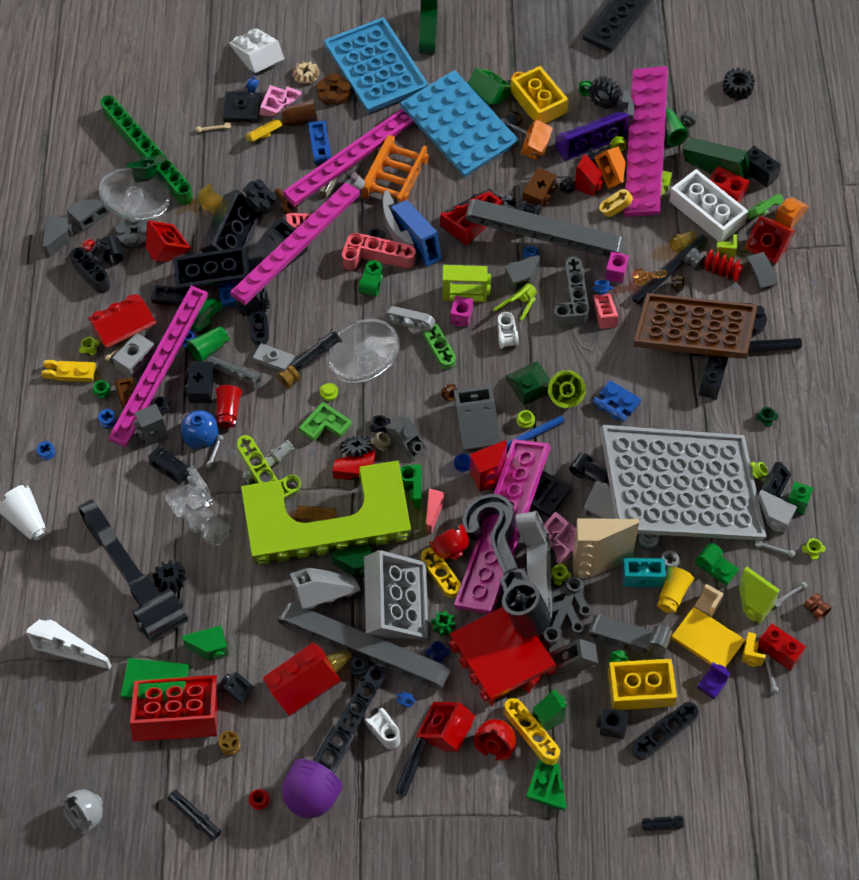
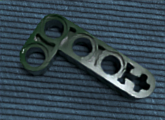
(428, 26)

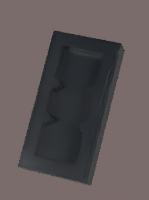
(168, 295)

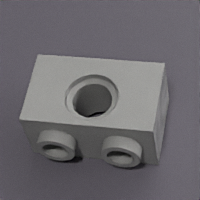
(132, 364)

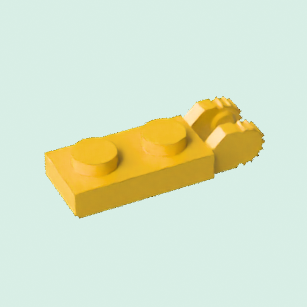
(69, 371)

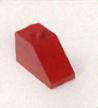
(588, 177)

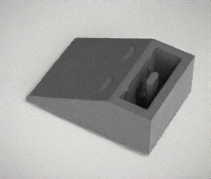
(476, 417)

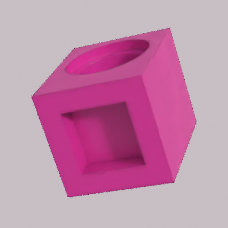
(617, 267)
(464, 305)

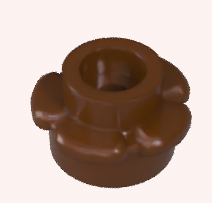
(447, 392)

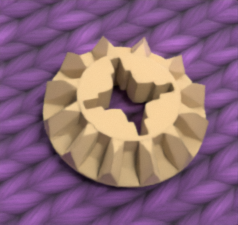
(308, 77)

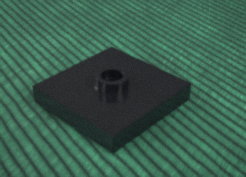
(241, 106)

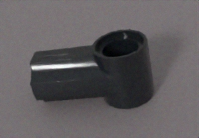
(585, 467)

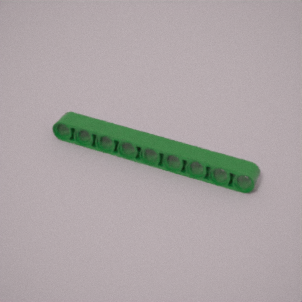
(145, 148)

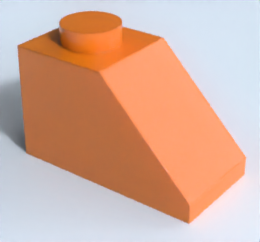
(612, 166)
(790, 212)

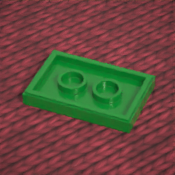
(151, 670)

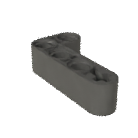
(568, 313)
(630, 637)

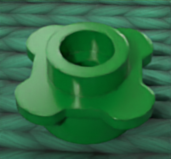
(618, 656)

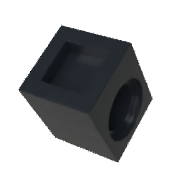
(618, 717)

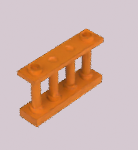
(383, 160)

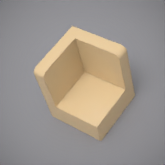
(709, 600)

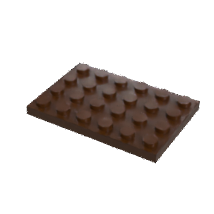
(696, 326)

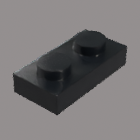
(776, 479)

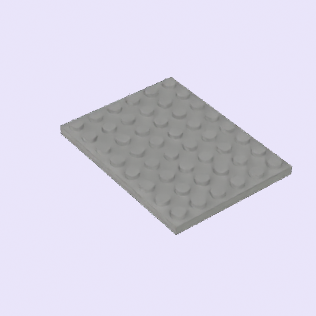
(682, 482)

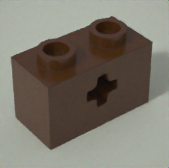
(540, 188)

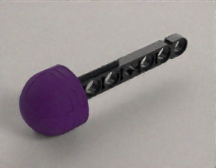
(312, 784)

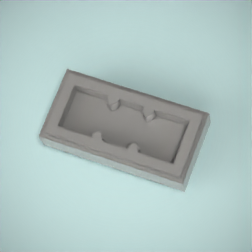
(273, 357)

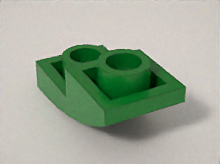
(208, 309)

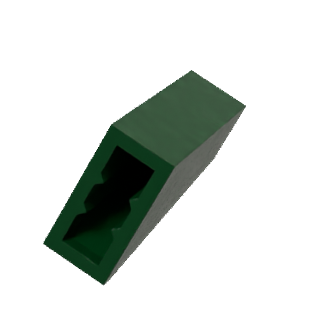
(710, 155)

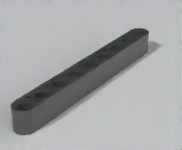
(543, 228)
(361, 644)

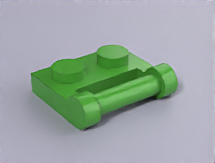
(762, 207)

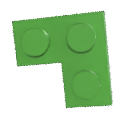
(325, 418)

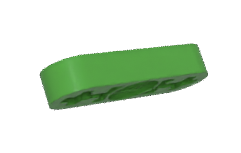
(439, 353)

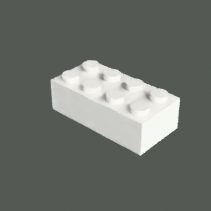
(708, 206)

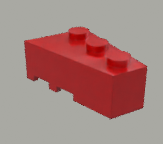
(457, 225)

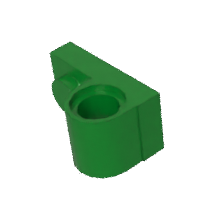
(413, 484)
(713, 563)

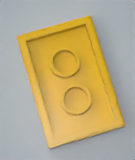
(707, 638)

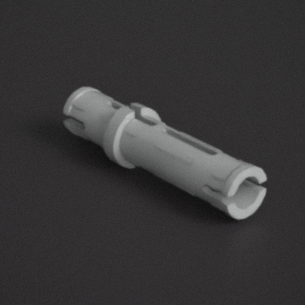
(274, 456)

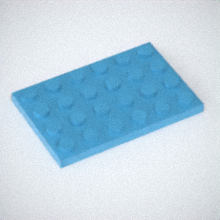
(375, 64)
(459, 123)

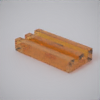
(314, 513)

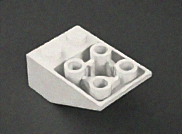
(257, 50)

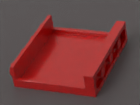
(499, 655)

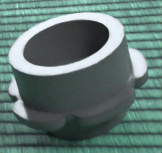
(689, 118)

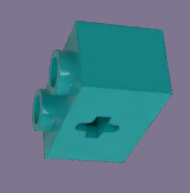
(643, 572)

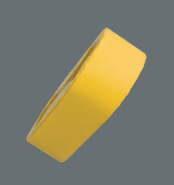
(616, 203)

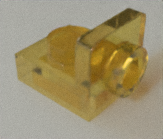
(209, 199)

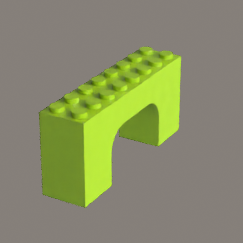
(278, 536)

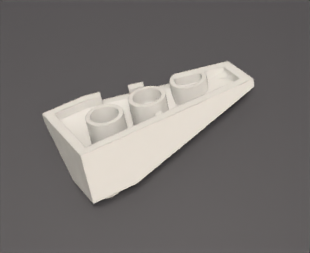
(56, 640)

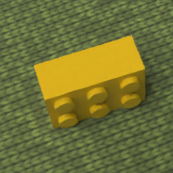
(539, 95)
(642, 684)

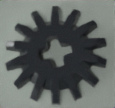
(348, 446)

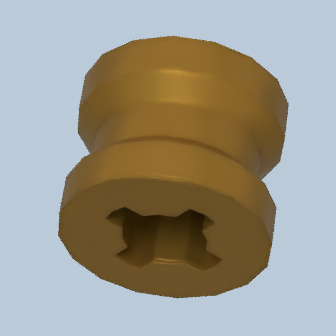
(289, 376)
(228, 738)

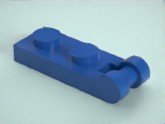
(319, 141)

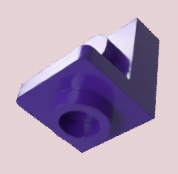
(714, 680)

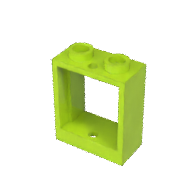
(463, 273)

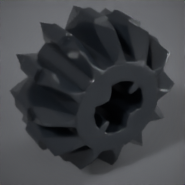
(169, 576)

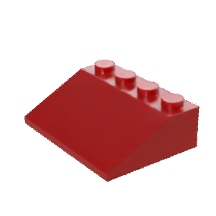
(181, 716)

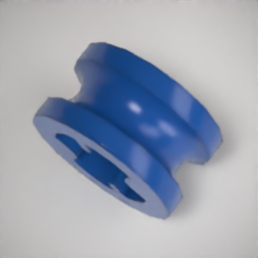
(103, 415)
(46, 455)

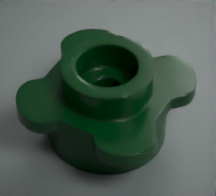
(767, 411)

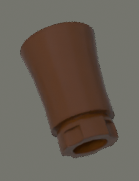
(299, 113)

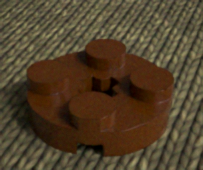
(330, 82)

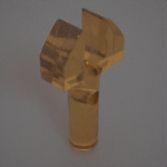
(641, 277)

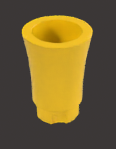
(674, 589)

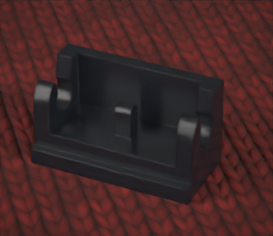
(168, 465)

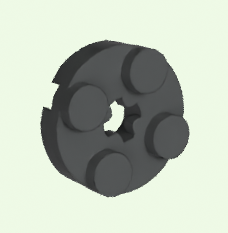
(129, 240)

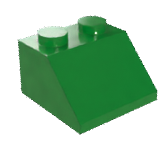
(489, 86)

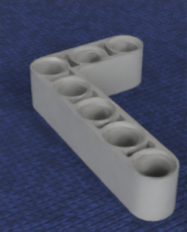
(538, 553)

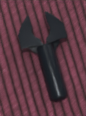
(507, 199)

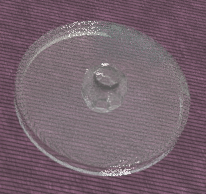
(133, 199)
(366, 351)

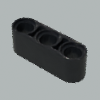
(90, 270)

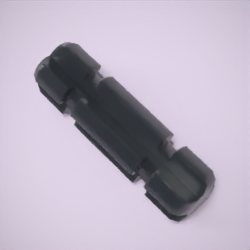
(662, 823)

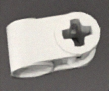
(507, 333)
(381, 726)

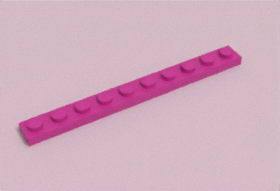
(347, 158)
(295, 243)
(158, 365)

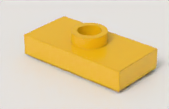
(263, 131)

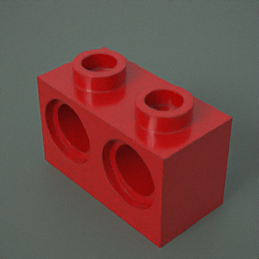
(730, 183)

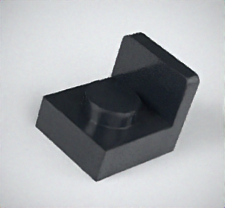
(236, 686)

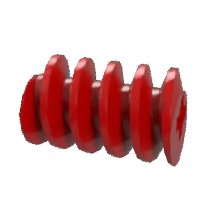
(722, 265)

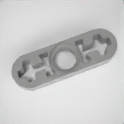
(410, 318)

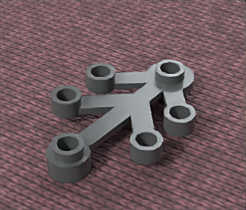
(565, 607)

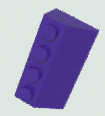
(594, 135)

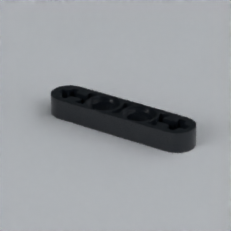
(663, 728)

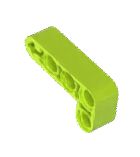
(263, 468)

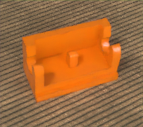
(536, 139)

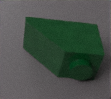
(351, 559)

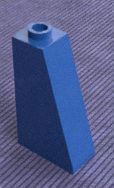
(421, 232)

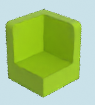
(727, 248)

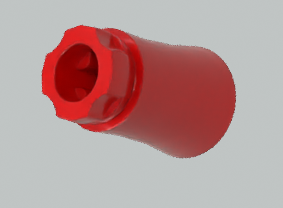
(227, 405)

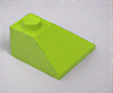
(756, 595)

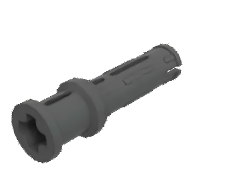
(242, 374)

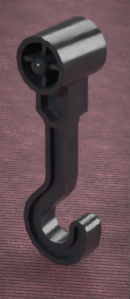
(520, 597)
(156, 611)

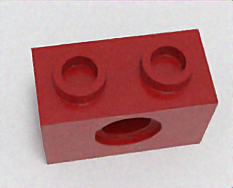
(781, 646)

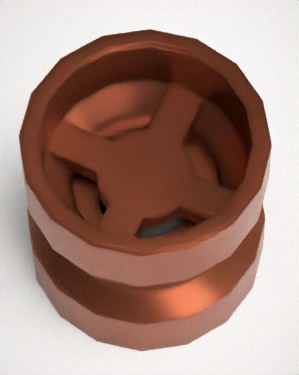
(817, 606)

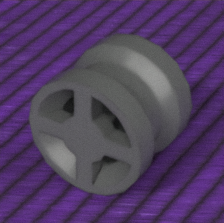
(695, 259)

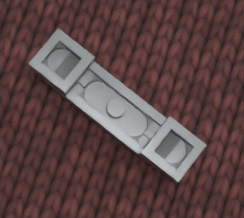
(393, 230)

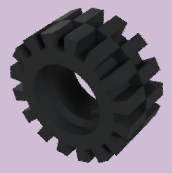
(735, 90)
(604, 92)
(259, 302)

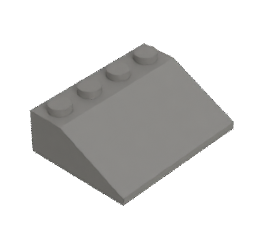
(395, 596)

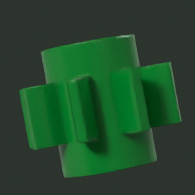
(440, 621)

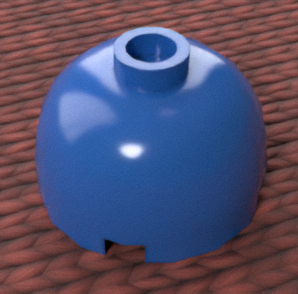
(199, 429)

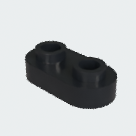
(259, 329)

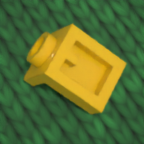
(750, 653)

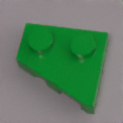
(547, 786)

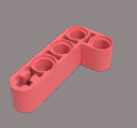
(378, 249)

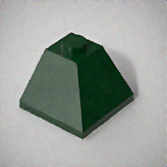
(529, 382)

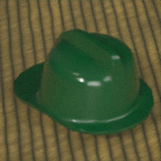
(146, 168)

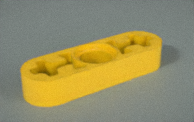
(441, 581)

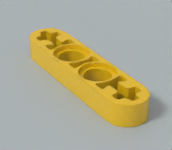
(528, 732)

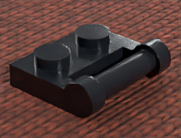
(552, 496)

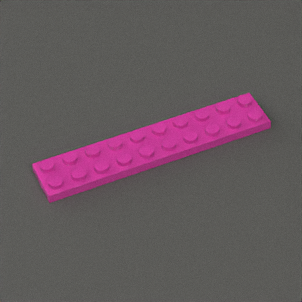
(646, 141)
(518, 484)

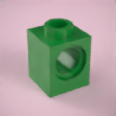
(800, 496)

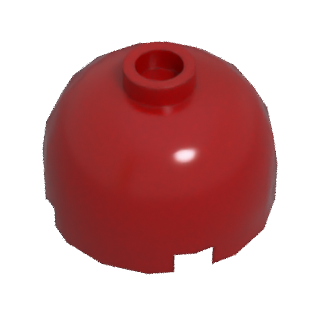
(451, 543)
(495, 738)

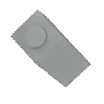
(775, 511)

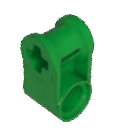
(371, 279)

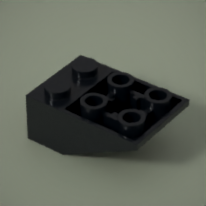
(270, 241)

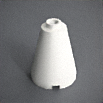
(23, 512)

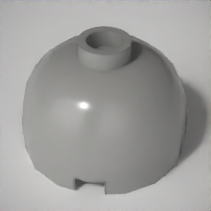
(83, 809)

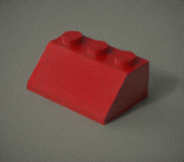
(121, 320)
(301, 679)

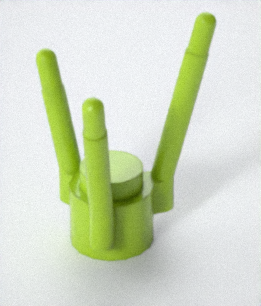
(525, 294)

